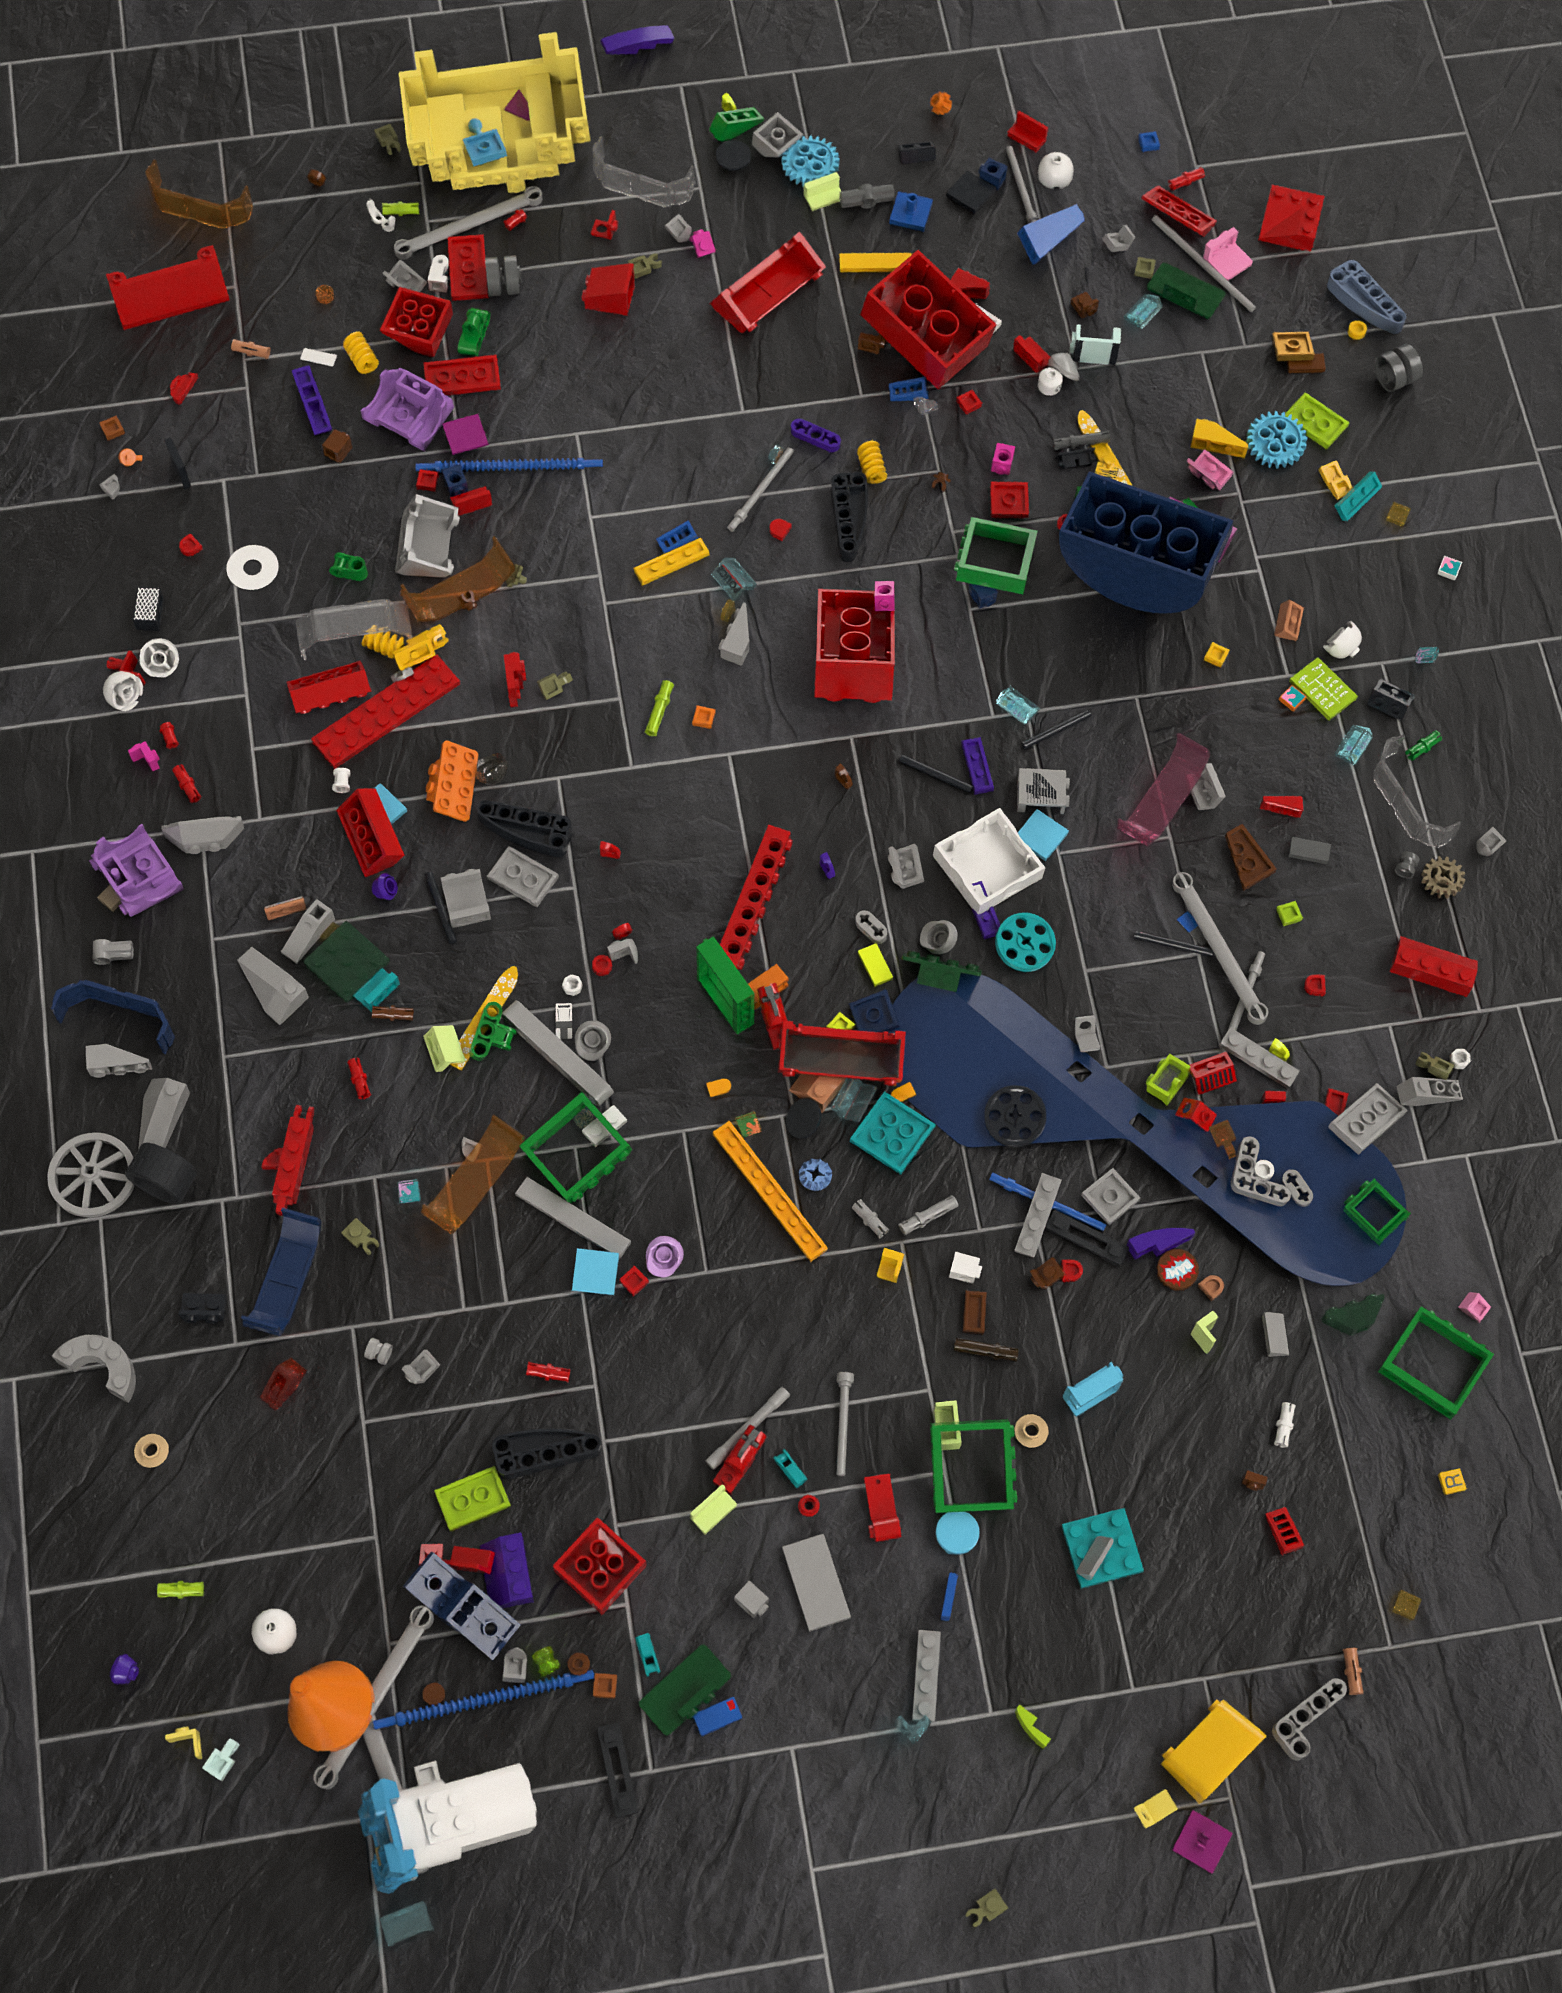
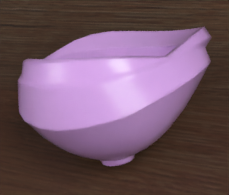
(663, 1256)

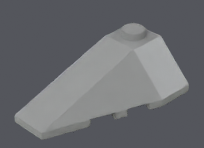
(273, 986)

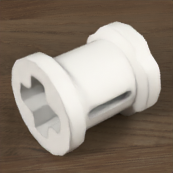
(341, 780)

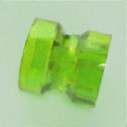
(546, 1661)

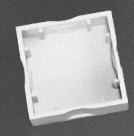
(990, 854)

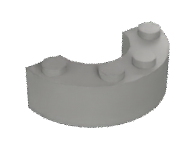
(102, 1350)

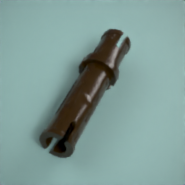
(985, 1349)

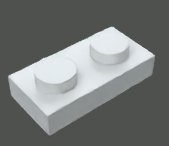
(597, 1133)

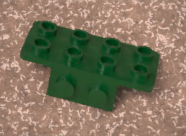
(1186, 290)
(939, 973)
(685, 1690)

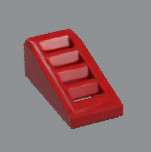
(1284, 805)
(1284, 1549)

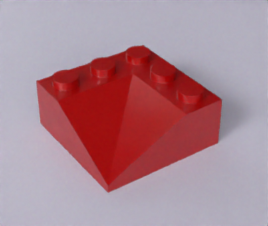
(1291, 218)
(417, 320)
(599, 1566)

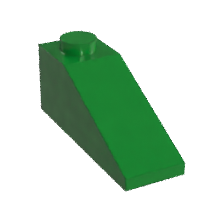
(734, 122)

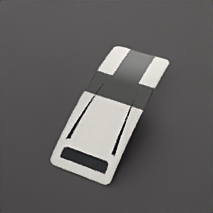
(564, 1021)

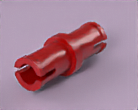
(1186, 178)
(186, 783)
(359, 1078)
(548, 1372)

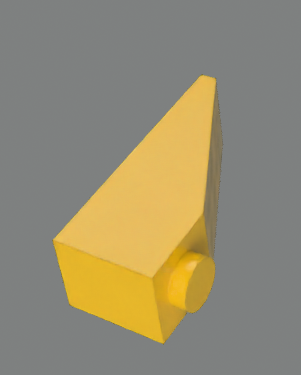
(1214, 438)

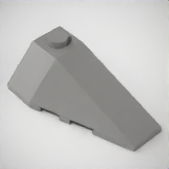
(161, 1110)

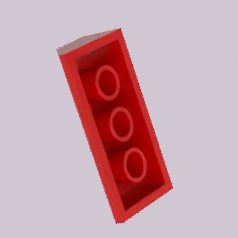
(328, 687)
(373, 844)
(1434, 966)

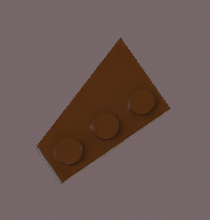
(1248, 857)

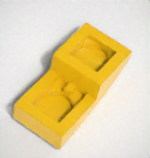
(1335, 480)

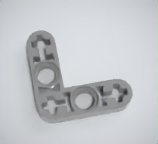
(1248, 1178)

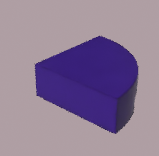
(826, 865)

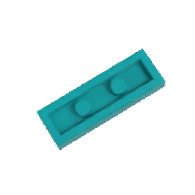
(1358, 496)

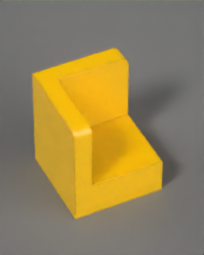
(890, 1265)

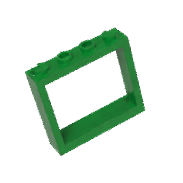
(989, 577)
(725, 985)
(555, 1124)
(1419, 1389)
(937, 1469)

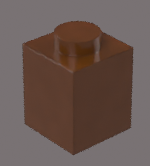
(337, 446)

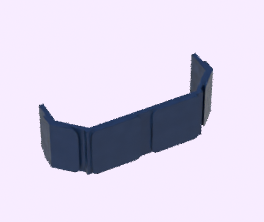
(87, 989)
(286, 1273)

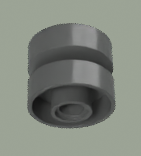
(507, 275)
(1398, 367)

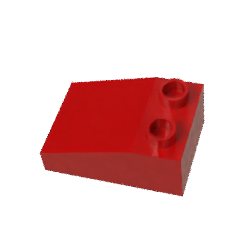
(853, 647)

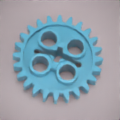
(810, 160)
(1276, 439)

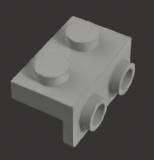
(405, 277)
(1208, 789)
(905, 866)

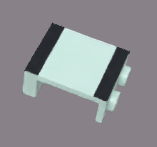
(1095, 350)

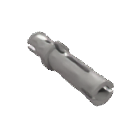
(920, 1219)

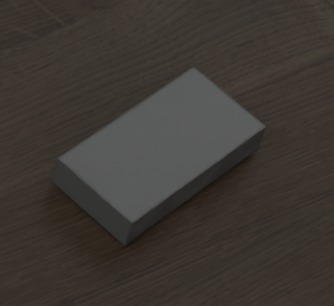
(1309, 850)

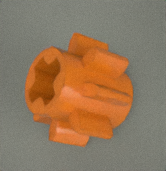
(941, 103)

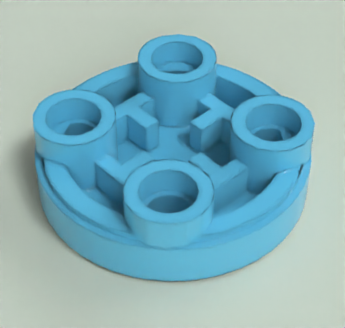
(957, 1532)

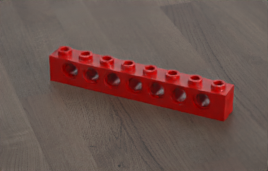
(773, 838)

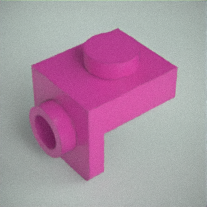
(702, 243)
(142, 750)

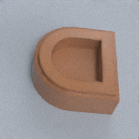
(1211, 1286)

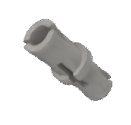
(870, 1218)

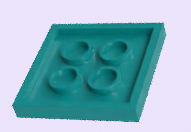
(892, 1133)
(1121, 1558)

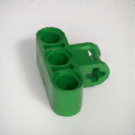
(473, 331)
(497, 1033)

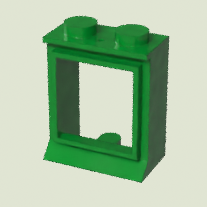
(1365, 1189)

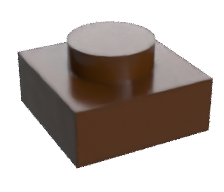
(1254, 1481)

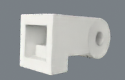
(438, 274)

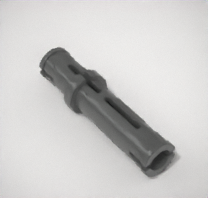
(1081, 440)

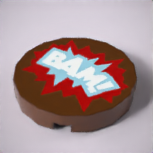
(1177, 1269)

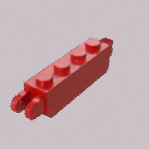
(293, 1159)

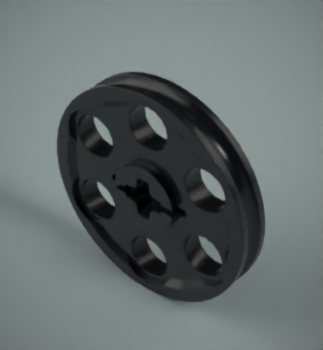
(1022, 1122)

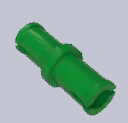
(1423, 745)

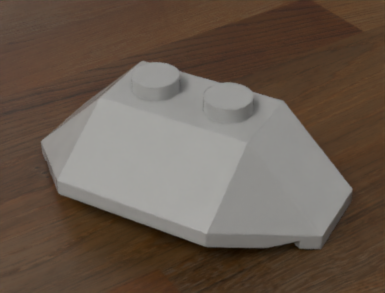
(203, 834)

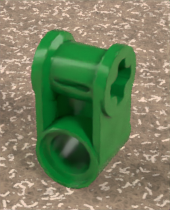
(346, 566)

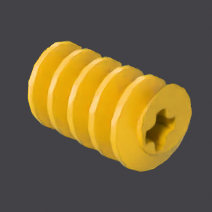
(360, 353)
(872, 462)
(383, 643)

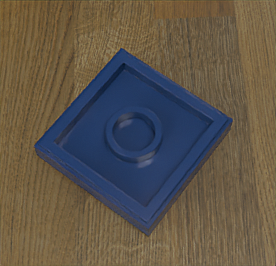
(874, 1013)

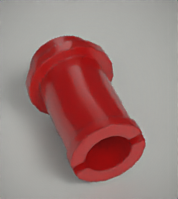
(518, 217)
(167, 730)

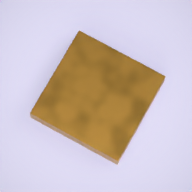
(1292, 346)

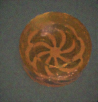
(324, 294)

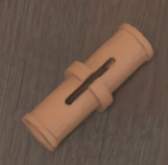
(261, 350)
(1353, 1671)

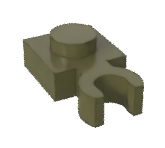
(387, 137)
(643, 266)
(1437, 1066)
(359, 1235)
(989, 1906)

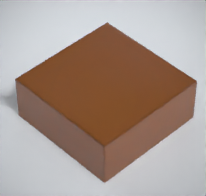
(112, 428)
(605, 1685)

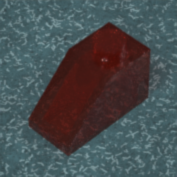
(283, 1383)

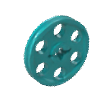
(1030, 949)

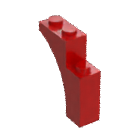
(971, 285)

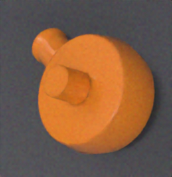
(128, 457)

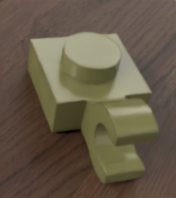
(552, 684)

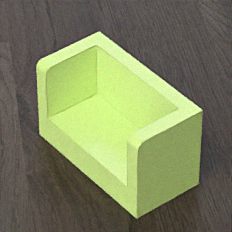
(948, 1412)

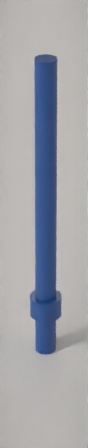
(1011, 1185)

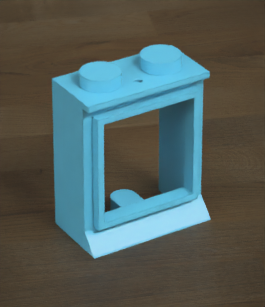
(1093, 1389)

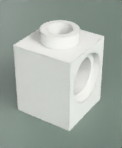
(965, 1268)

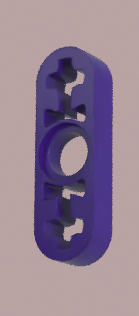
(830, 436)

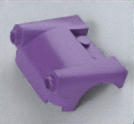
(408, 407)
(135, 871)

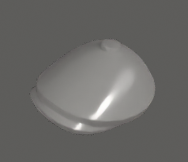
(1065, 365)
(938, 936)
(592, 1040)

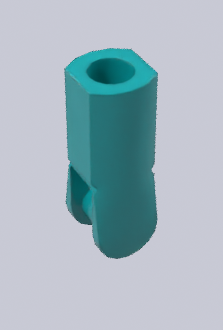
(792, 1471)
(647, 1651)

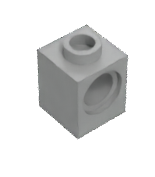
(752, 1600)

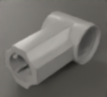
(107, 951)

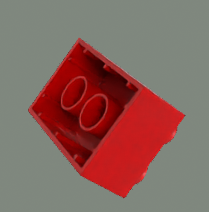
(928, 319)

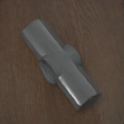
(867, 196)

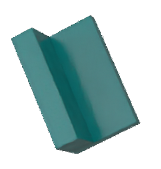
(377, 989)

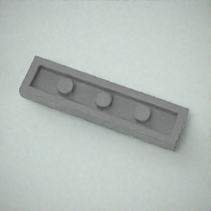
(1259, 1058)
(1037, 1215)
(926, 1675)

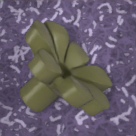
(516, 577)

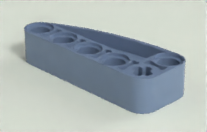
(1365, 297)

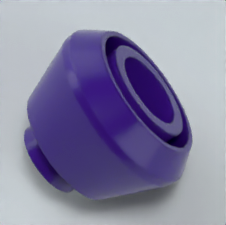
(384, 887)
(124, 1670)

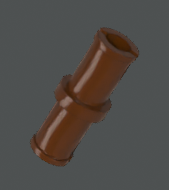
(392, 1013)

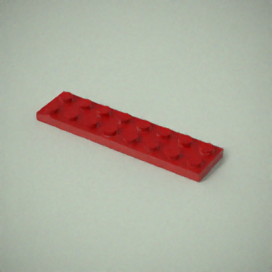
(385, 711)

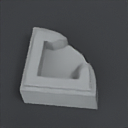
(111, 486)
(400, 675)
(467, 1146)

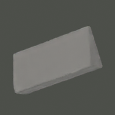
(1275, 1334)
(1094, 1557)

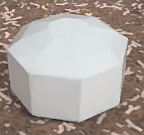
(572, 985)
(1460, 1058)

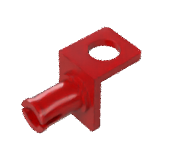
(126, 665)

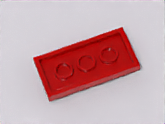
(467, 267)
(464, 374)

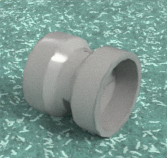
(378, 1351)

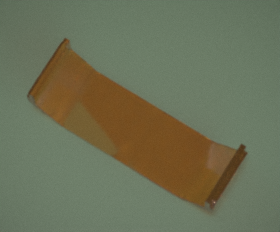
(203, 211)
(480, 579)
(474, 1176)

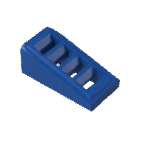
(908, 384)
(681, 529)

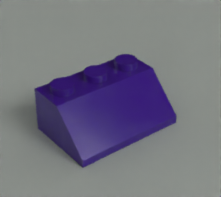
(509, 1577)

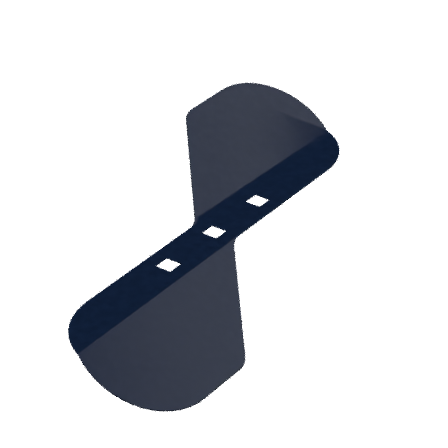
(989, 1038)

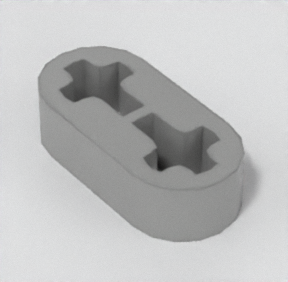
(868, 930)
(1301, 1184)

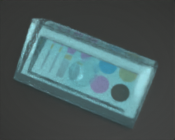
(1144, 310)
(1017, 705)
(1354, 744)

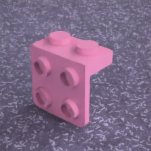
(1226, 255)
(1210, 469)

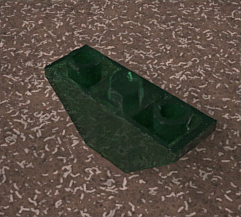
(1355, 1315)

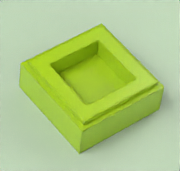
(1289, 913)

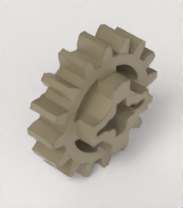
(1443, 874)

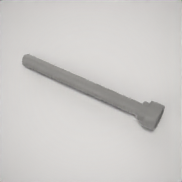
(845, 1380)

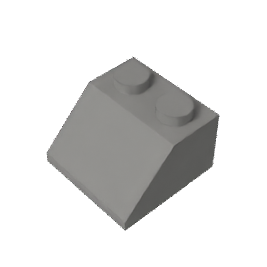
(775, 136)

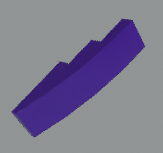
(641, 38)
(311, 400)

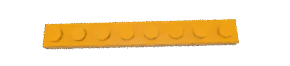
(770, 1191)

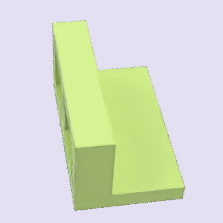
(822, 191)
(443, 1047)
(1201, 1332)
(712, 1510)

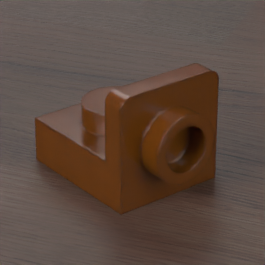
(1084, 304)
(871, 343)
(1047, 1274)

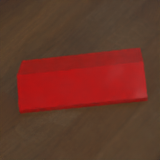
(1179, 210)

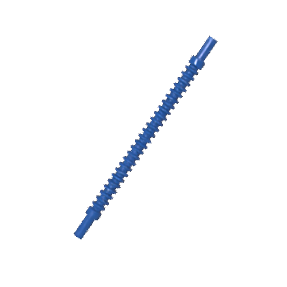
(580, 463)
(400, 1718)

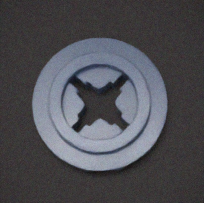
(821, 1181)

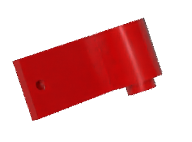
(882, 1508)

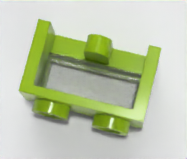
(1168, 1078)

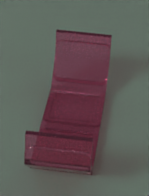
(1167, 792)

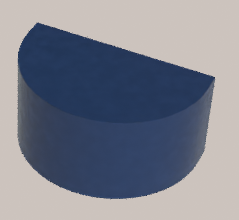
(1141, 545)

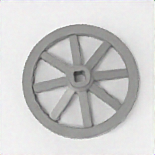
(90, 1179)

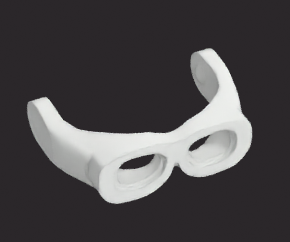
(374, 213)

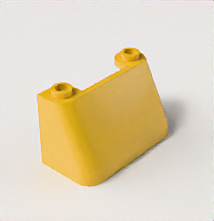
(1212, 1750)

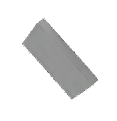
(522, 876)

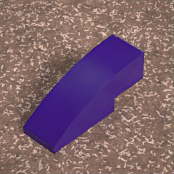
(1159, 1241)

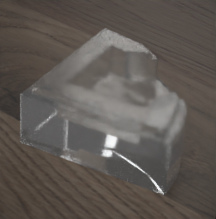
(924, 405)

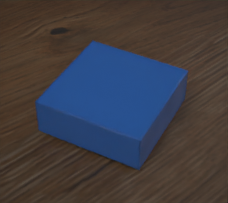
(1149, 141)

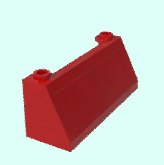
(769, 284)
(169, 290)

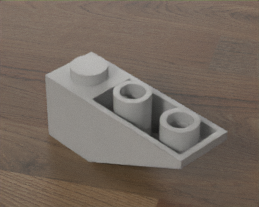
(736, 644)
(308, 931)
(107, 1059)
(1427, 1091)

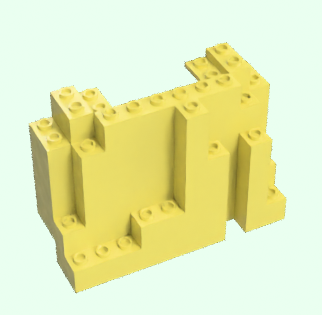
(444, 102)

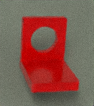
(611, 226)
(1198, 1113)

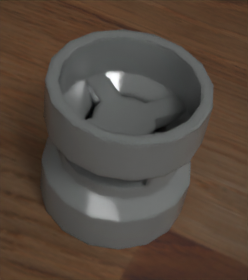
(1407, 864)

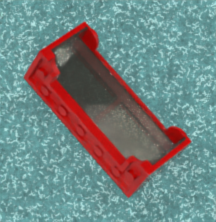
(841, 1053)

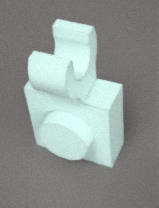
(220, 1761)

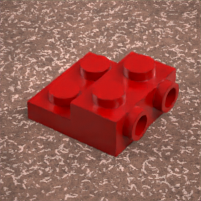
(515, 676)

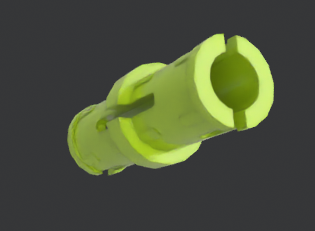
(400, 208)
(180, 1589)

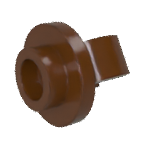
(941, 478)
(469, 603)
(578, 1664)

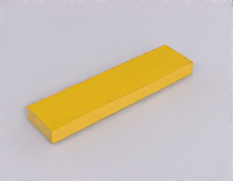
(871, 261)
(671, 561)

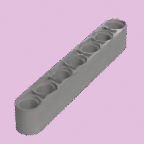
(557, 1053)

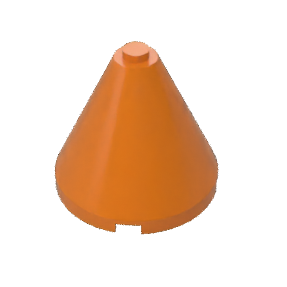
(330, 1706)

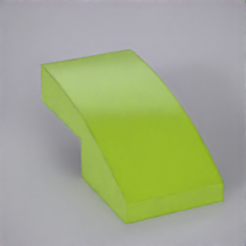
(1027, 1720)

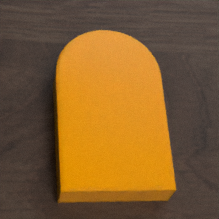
(718, 1087)
(903, 1092)

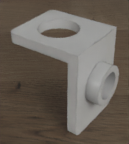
(1086, 1038)

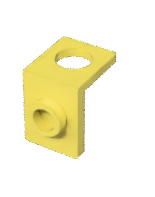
(185, 1733)
(1156, 1808)

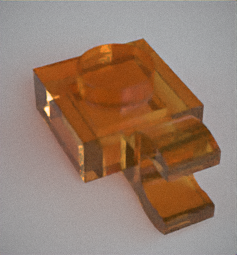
(1223, 1136)

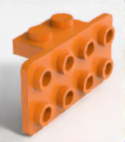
(453, 781)

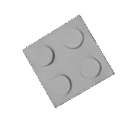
(1110, 1196)

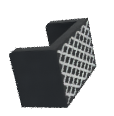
(148, 609)

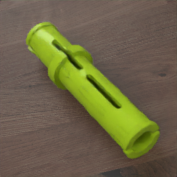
(657, 713)

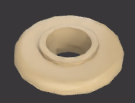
(1024, 1438)
(156, 1459)

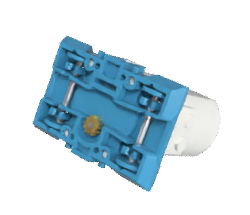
(442, 1820)

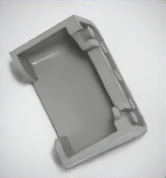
(426, 538)

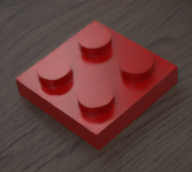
(1009, 499)

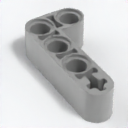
(1311, 1713)

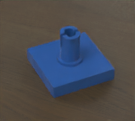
(911, 211)

